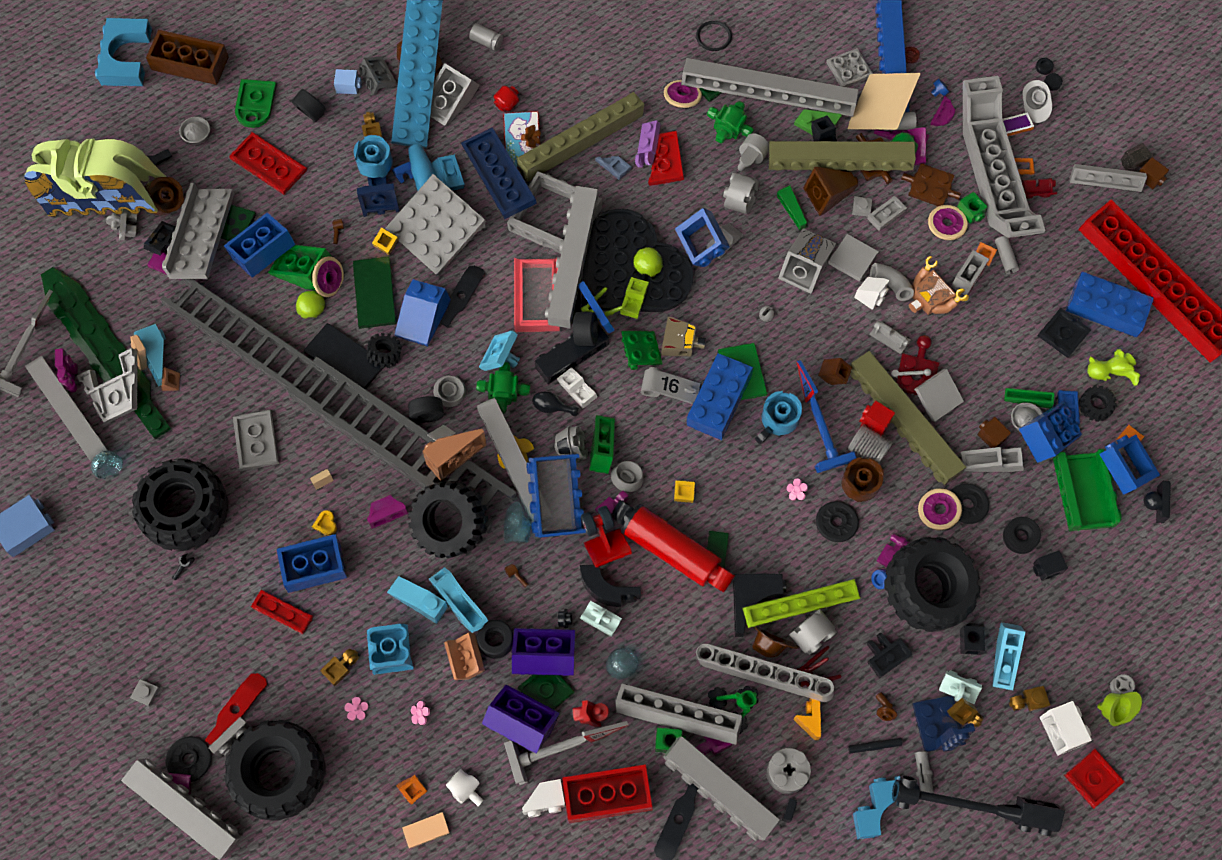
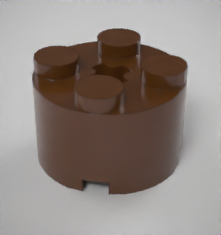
(172, 194)
(853, 482)

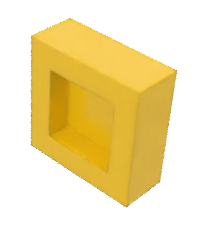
(684, 491)

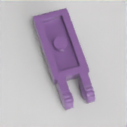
(647, 143)

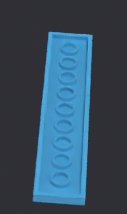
(416, 72)

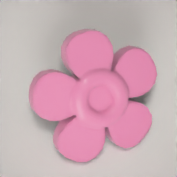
(797, 490)
(356, 709)
(419, 713)

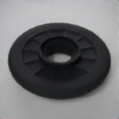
(979, 499)
(837, 533)
(185, 746)

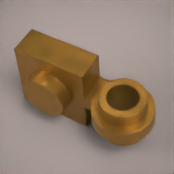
(371, 126)
(336, 670)
(1034, 698)
(965, 712)

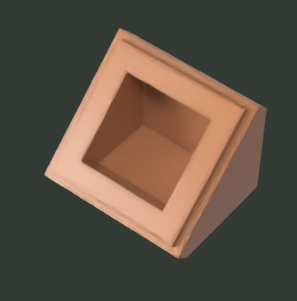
(170, 380)

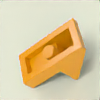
(812, 723)

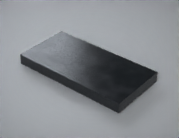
(343, 355)

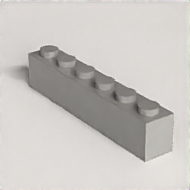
(678, 714)
(720, 788)
(181, 808)

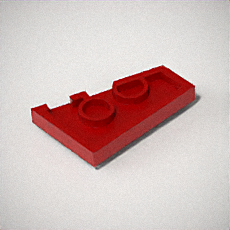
(667, 160)

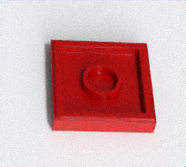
(1094, 778)

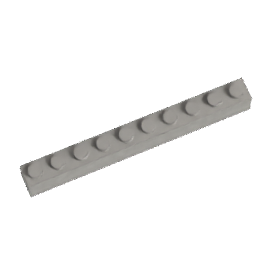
(769, 87)

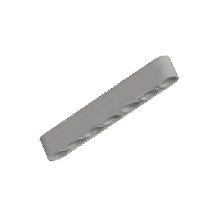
(65, 407)
(507, 449)
(772, 679)

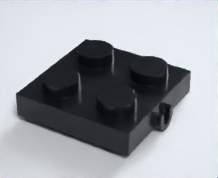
(1064, 332)

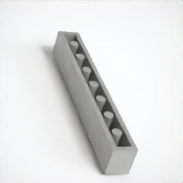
(572, 258)

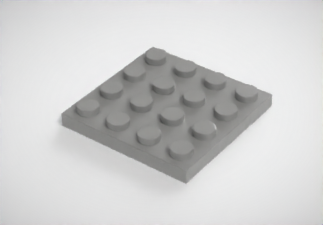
(435, 225)

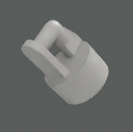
(752, 151)

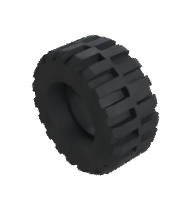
(424, 519)

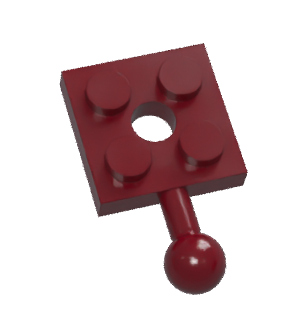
(918, 363)

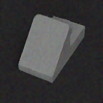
(731, 234)

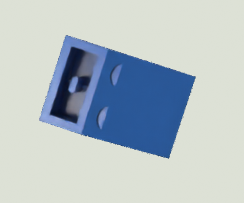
(1050, 432)

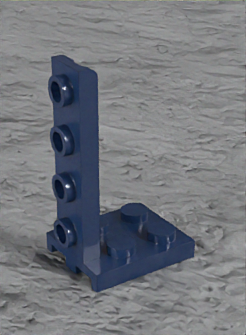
(377, 196)
(937, 727)

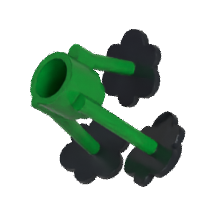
(745, 699)

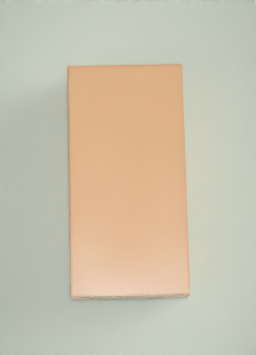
(137, 344)
(425, 830)

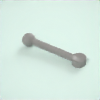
(895, 373)

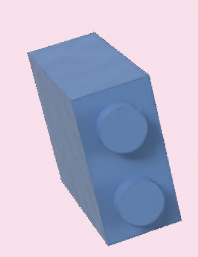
(24, 525)

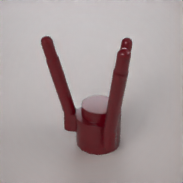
(805, 668)

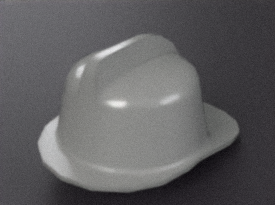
(1038, 93)

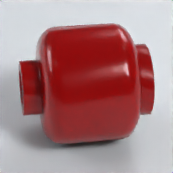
(506, 98)

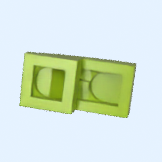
(634, 297)

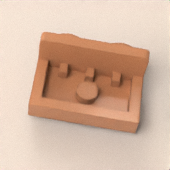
(464, 657)

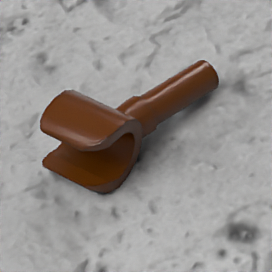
(337, 225)
(512, 570)

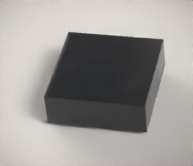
(789, 810)

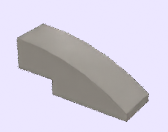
(993, 460)

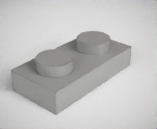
(886, 213)

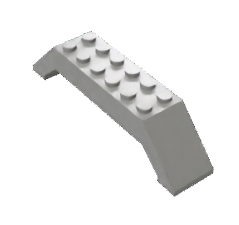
(994, 160)

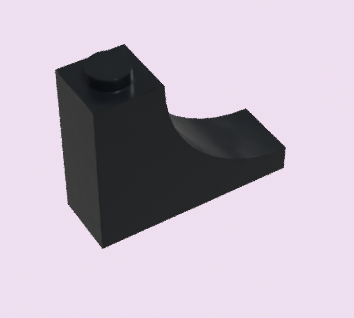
(753, 590)

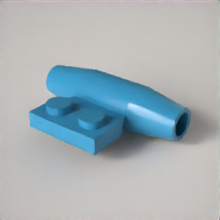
(443, 168)

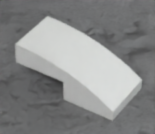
(577, 388)

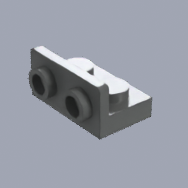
(376, 74)

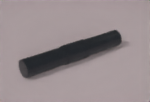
(875, 745)

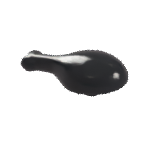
(549, 403)

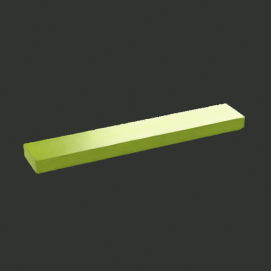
(801, 603)

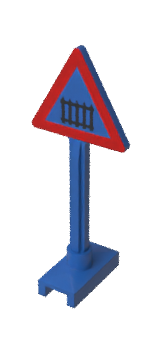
(834, 459)

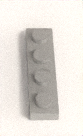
(1108, 177)

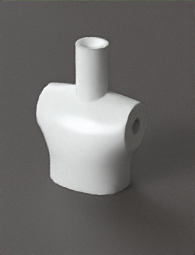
(464, 787)

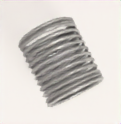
(887, 444)

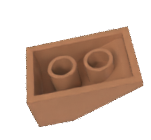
(452, 451)

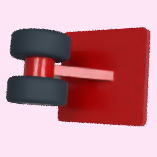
(606, 546)

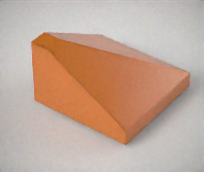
(986, 251)
(410, 787)

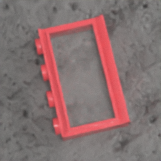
(531, 294)

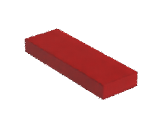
(282, 612)

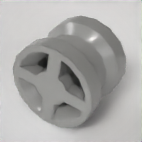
(1126, 683)

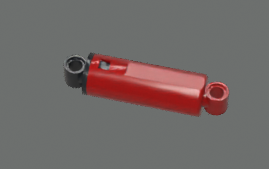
(671, 545)

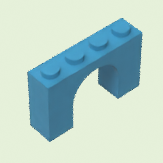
(116, 33)

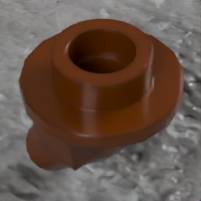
(886, 709)

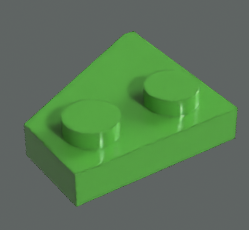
(807, 116)

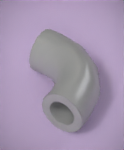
(897, 281)

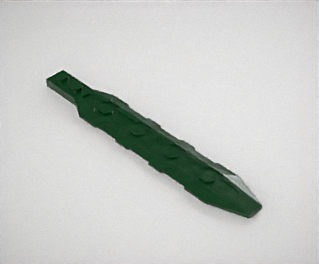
(98, 342)

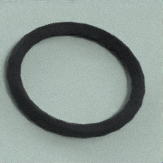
(718, 23)

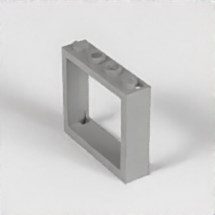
(534, 234)

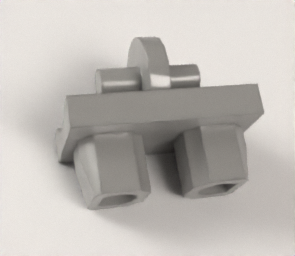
(125, 230)

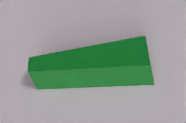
(792, 207)
(1038, 398)

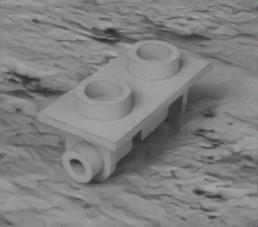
(889, 337)

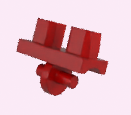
(591, 713)

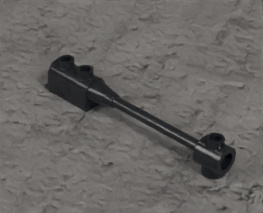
(1026, 812)

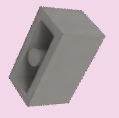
(970, 272)

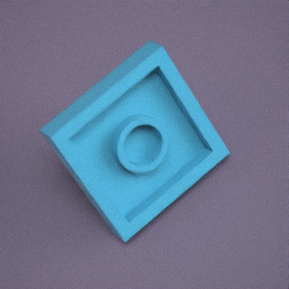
(499, 352)

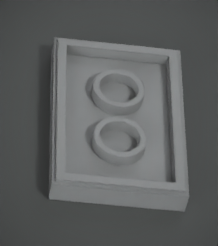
(255, 440)

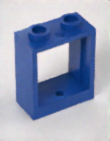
(692, 225)
(1119, 468)

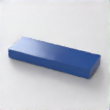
(595, 307)

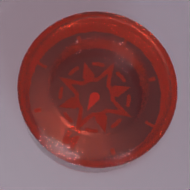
(911, 54)

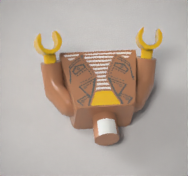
(933, 293)

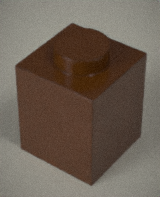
(1155, 173)
(835, 371)
(993, 432)

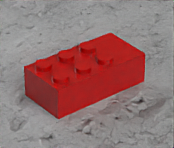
(607, 794)

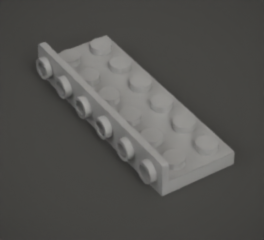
(197, 233)

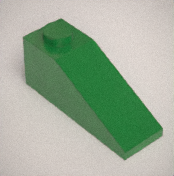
(602, 444)

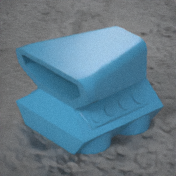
(389, 649)

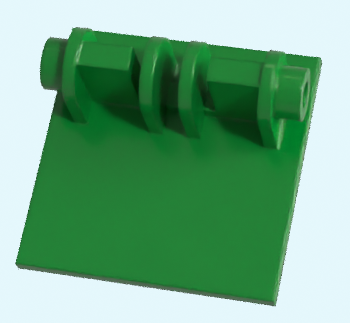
(641, 348)

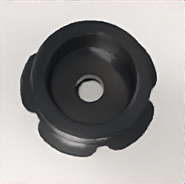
(564, 618)

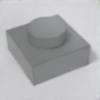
(861, 206)
(144, 693)

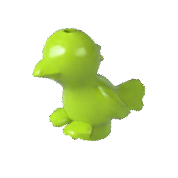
(1119, 365)

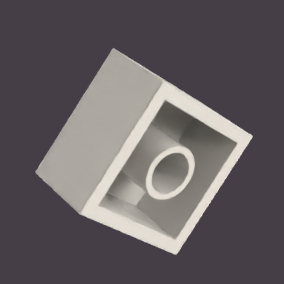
(1066, 728)

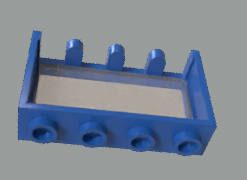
(555, 495)

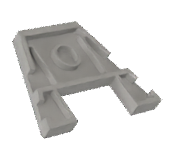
(117, 395)

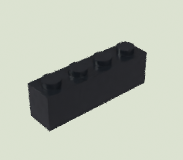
(567, 355)

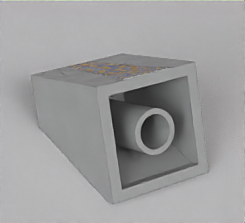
(806, 260)

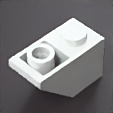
(872, 291)
(545, 797)

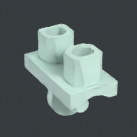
(601, 618)
(960, 687)

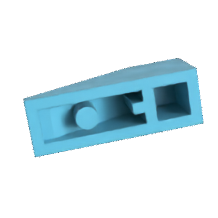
(153, 342)
(418, 599)
(1007, 655)

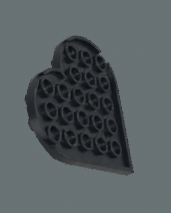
(610, 263)

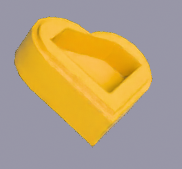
(325, 523)

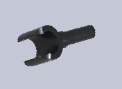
(183, 563)

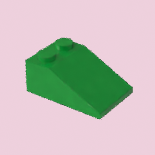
(298, 265)

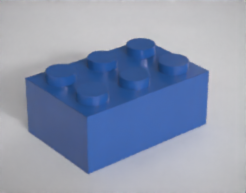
(259, 244)
(311, 563)

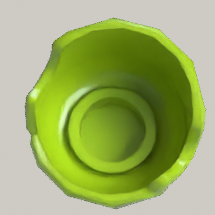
(648, 261)
(310, 304)

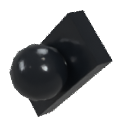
(1159, 501)

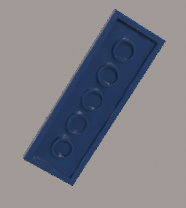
(498, 173)

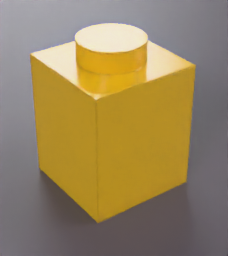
(385, 241)

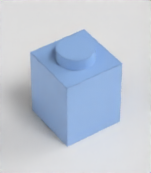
(347, 81)

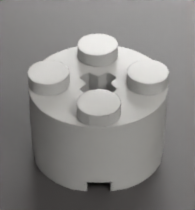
(740, 193)
(812, 631)
(796, 762)

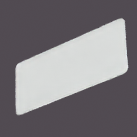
(441, 432)

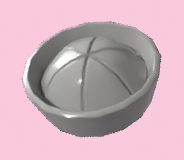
(195, 130)
(450, 390)
(1024, 413)
(627, 476)

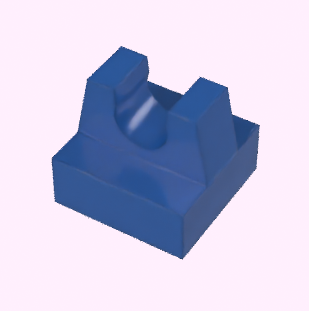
(401, 170)

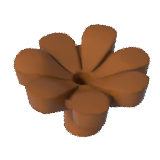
(531, 136)

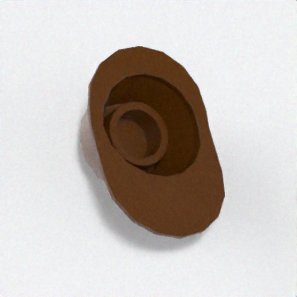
(769, 644)

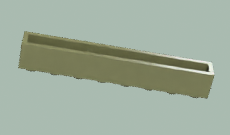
(580, 136)
(841, 155)
(907, 418)

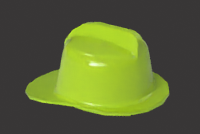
(1120, 707)

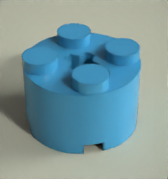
(373, 156)
(781, 412)

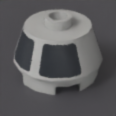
(571, 442)

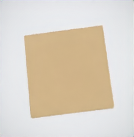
(883, 101)

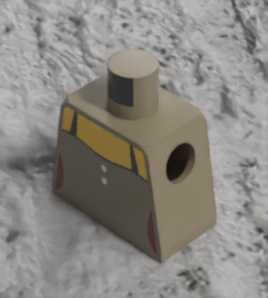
(680, 338)

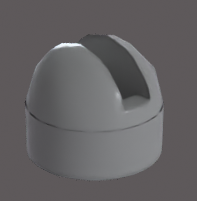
(768, 316)

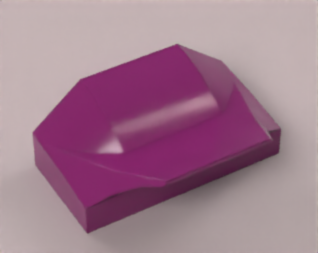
(385, 510)

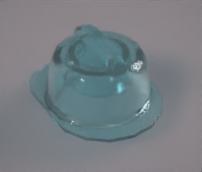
(516, 525)

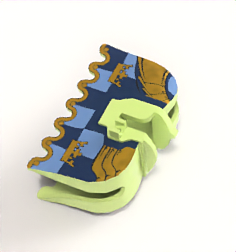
(90, 177)

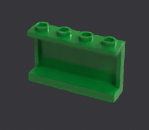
(1086, 491)

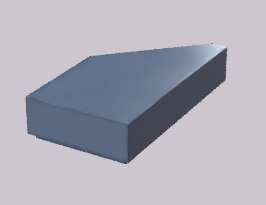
(614, 165)

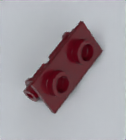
(1044, 188)

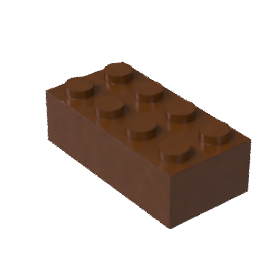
(187, 57)

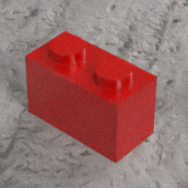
(877, 417)

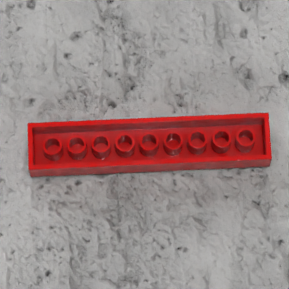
(1157, 276)

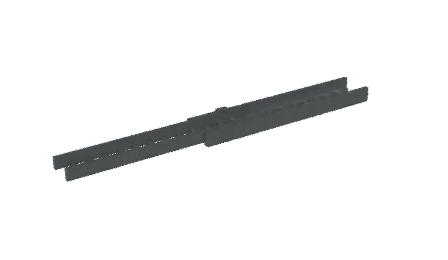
(341, 383)

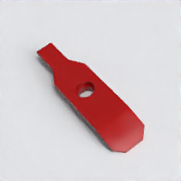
(243, 697)

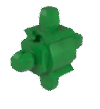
(730, 121)
(503, 387)

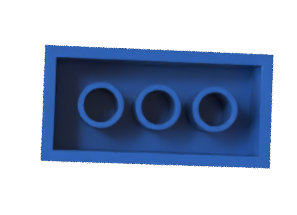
(1109, 304)
(719, 396)

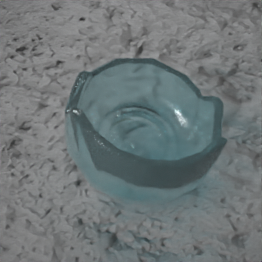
(106, 464)
(622, 663)

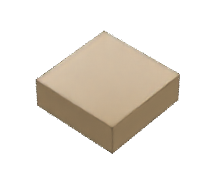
(321, 479)

